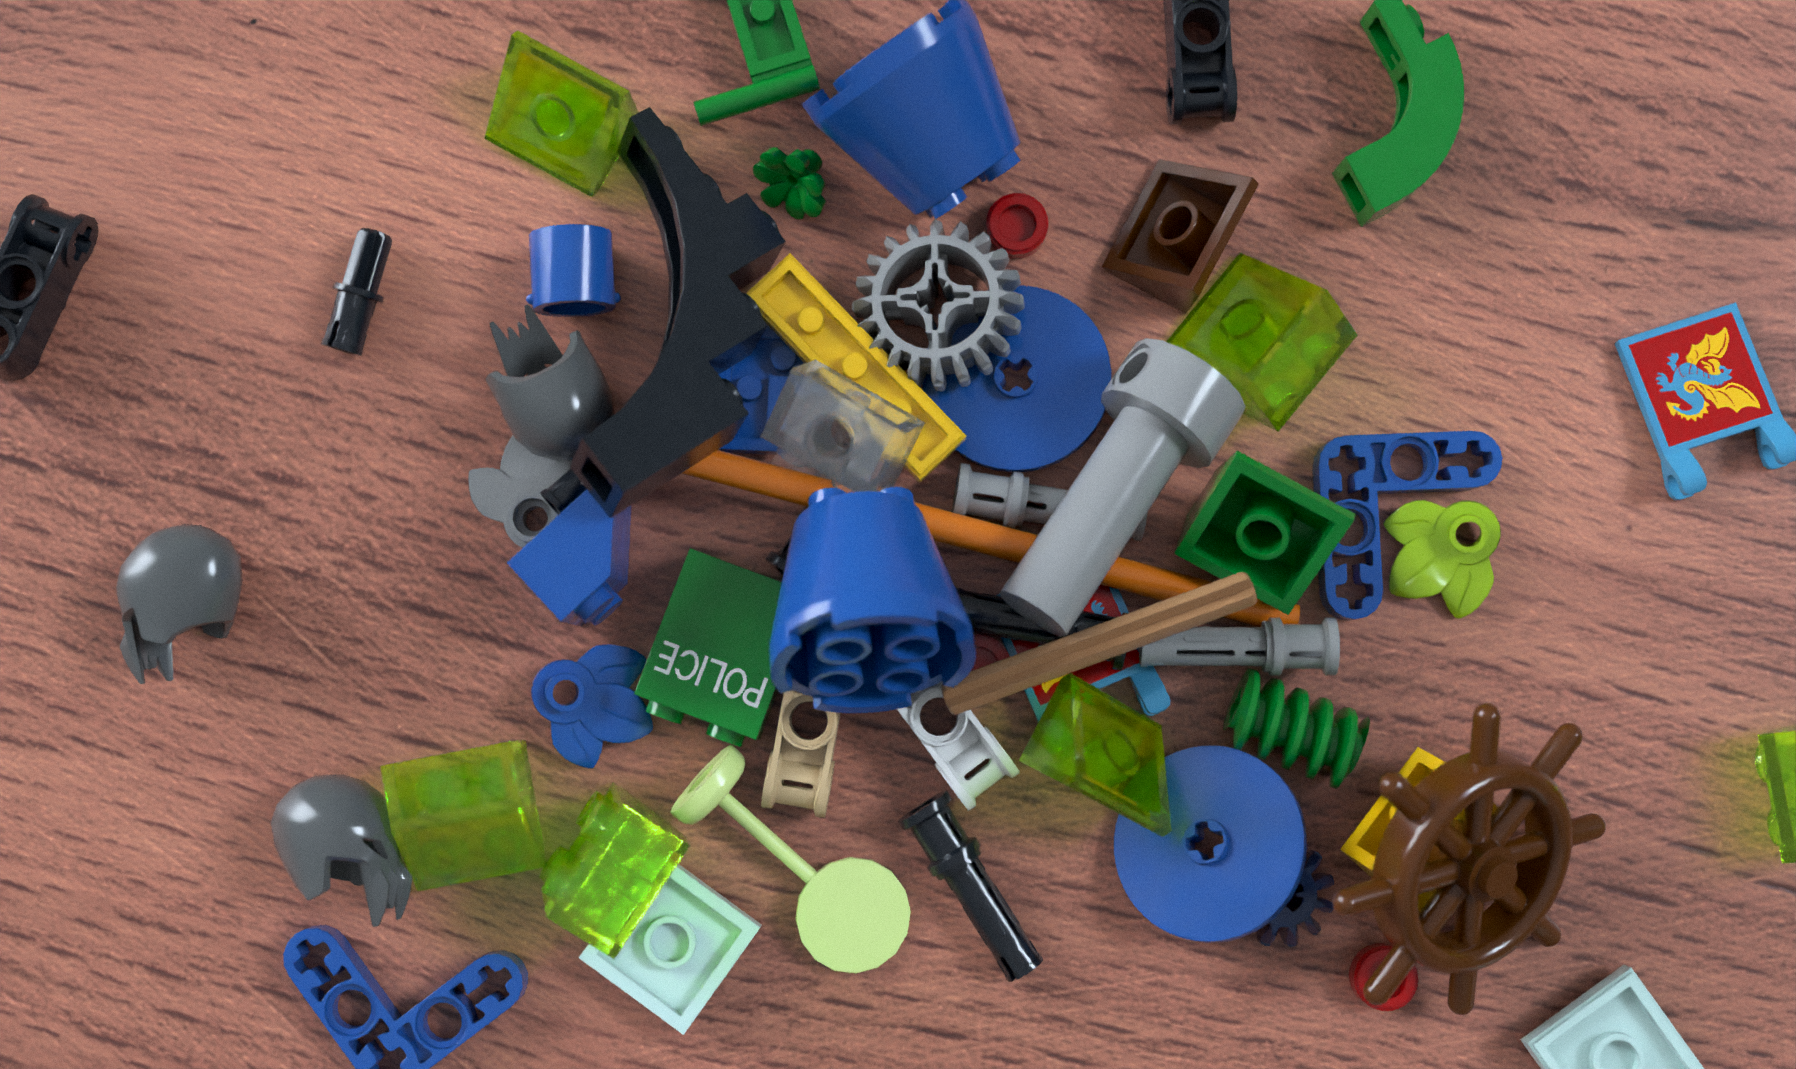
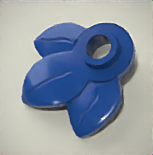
(602, 704)

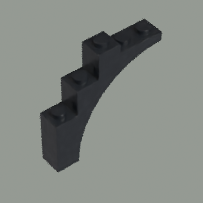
(711, 325)

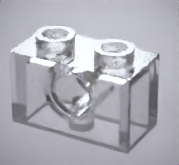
(877, 429)

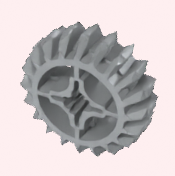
(961, 308)

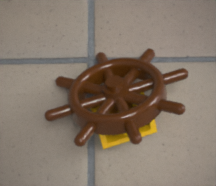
(1448, 848)

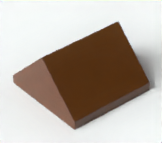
(1179, 231)

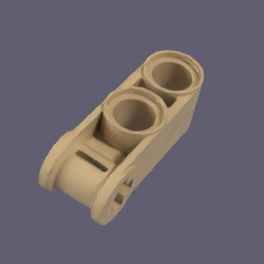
(800, 761)

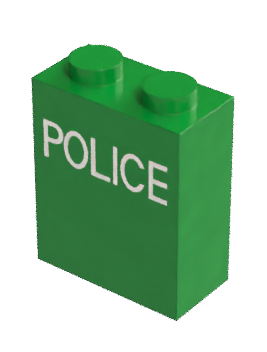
(714, 650)

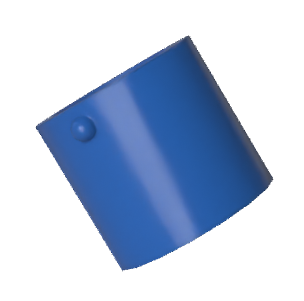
(572, 271)

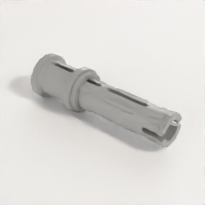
(1014, 494)
(1271, 646)

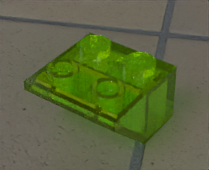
(465, 814)
(610, 869)

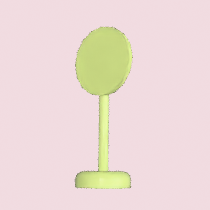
(848, 911)

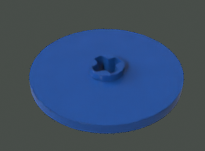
(1059, 408)
(1250, 871)

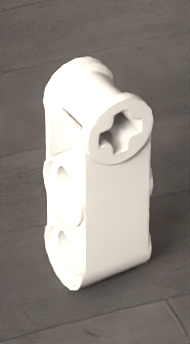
(961, 750)

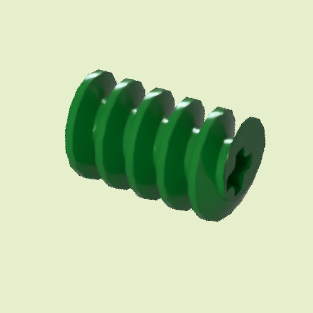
(1296, 727)

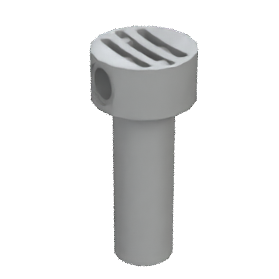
(1164, 414)

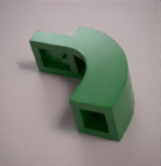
(1426, 119)

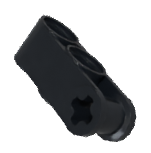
(1199, 76)
(55, 264)

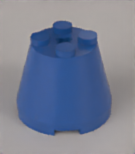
(924, 112)
(866, 606)

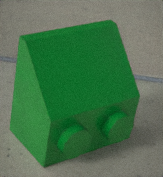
(1263, 527)

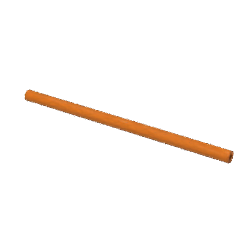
(965, 531)

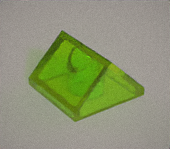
(558, 114)
(1103, 753)

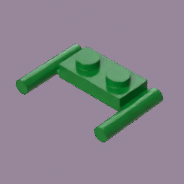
(774, 57)

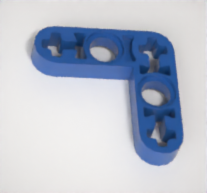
(1376, 478)
(405, 1031)

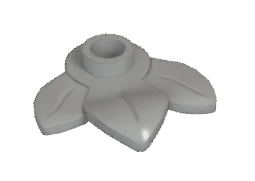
(515, 489)

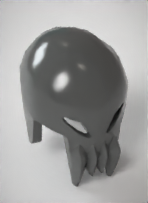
(552, 404)
(174, 584)
(341, 832)

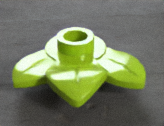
(1436, 561)

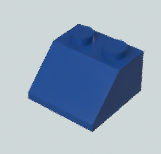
(578, 562)

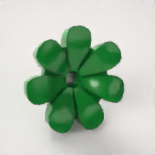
(792, 180)

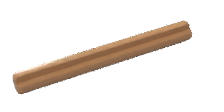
(1101, 642)

